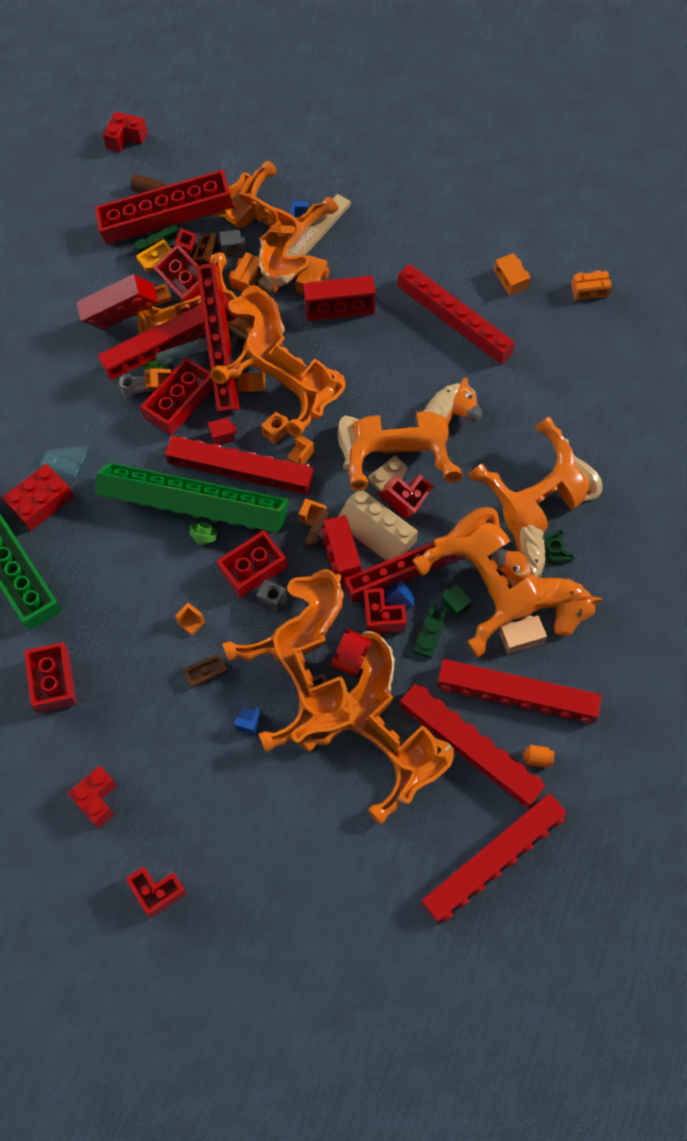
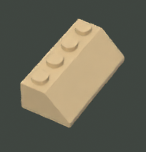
(378, 526)

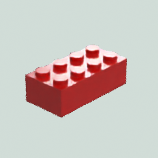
(339, 298)
(117, 302)
(177, 396)

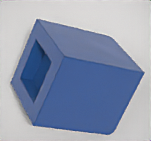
(299, 208)
(399, 595)
(248, 720)

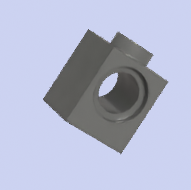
(232, 242)
(267, 589)

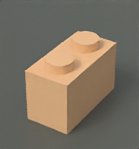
(522, 634)

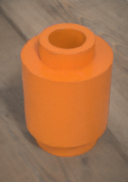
(538, 756)

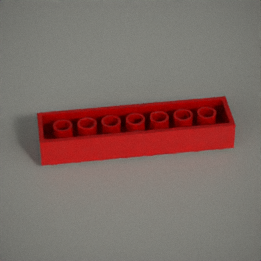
(164, 207)

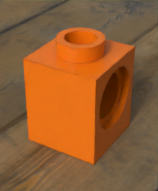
(275, 434)

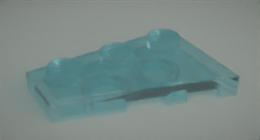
(182, 351)

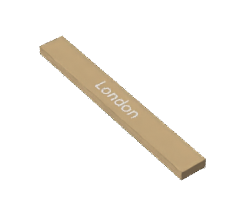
(312, 235)

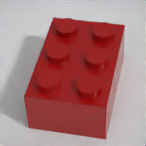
(179, 272)
(38, 497)
(340, 547)
(252, 564)
(50, 678)

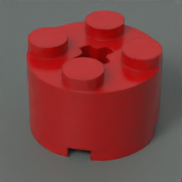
(350, 651)

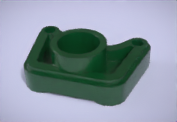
(555, 550)

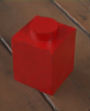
(186, 240)
(222, 431)

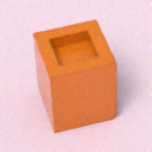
(155, 377)
(251, 382)
(302, 451)
(310, 511)
(189, 619)

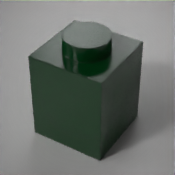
(456, 601)

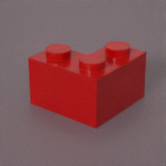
(123, 129)
(406, 498)
(381, 617)
(89, 796)
(155, 896)

